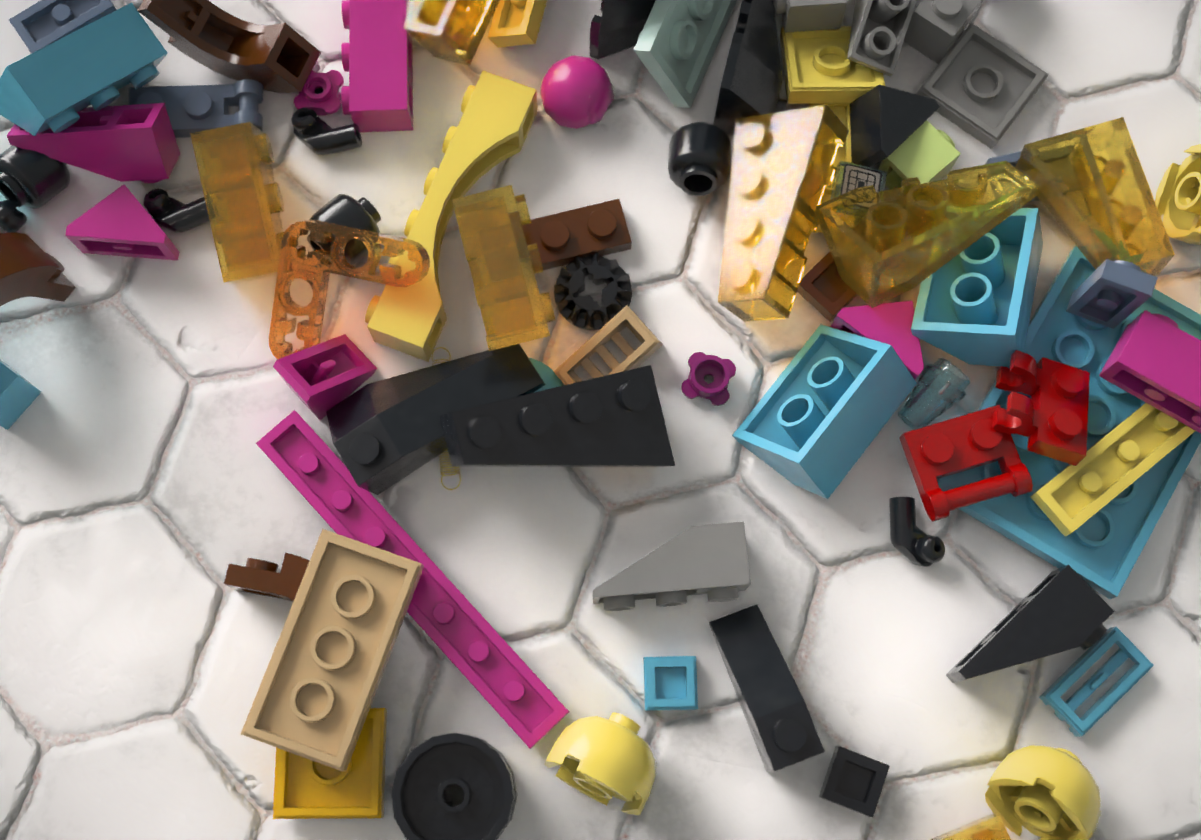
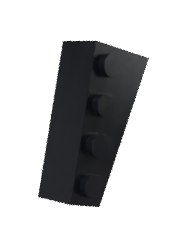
(579, 424)

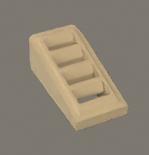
(596, 343)

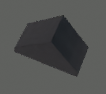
(884, 121)

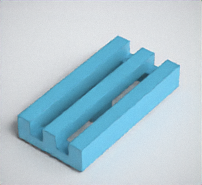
(1066, 709)

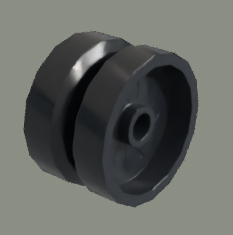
(441, 764)

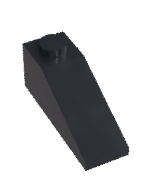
(1049, 620)
(766, 690)

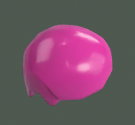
(576, 92)

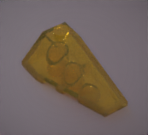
(906, 233)

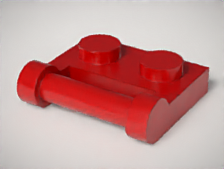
(961, 446)

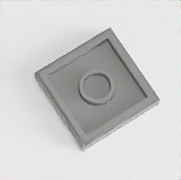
(982, 85)

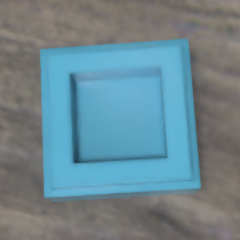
(670, 683)

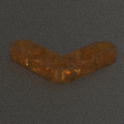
(316, 271)

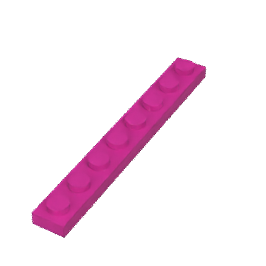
(436, 602)

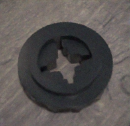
(585, 311)

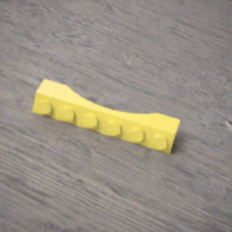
(490, 131)

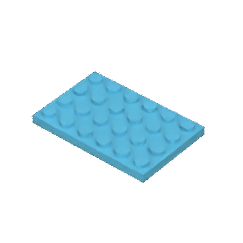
(1114, 537)

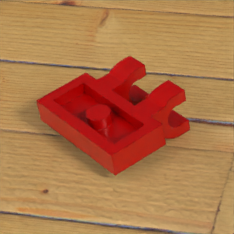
(1057, 410)

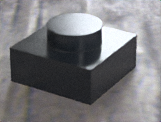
(854, 781)

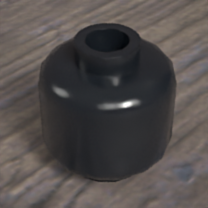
(699, 158)
(31, 177)
(352, 213)

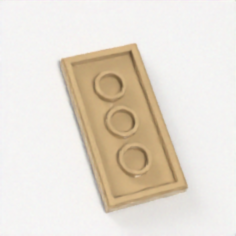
(333, 650)

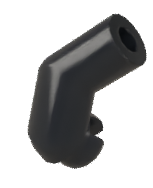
(320, 136)
(173, 213)

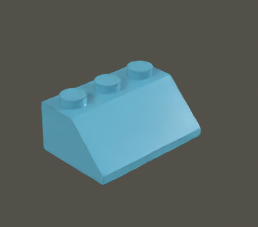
(80, 72)
(984, 295)
(826, 408)

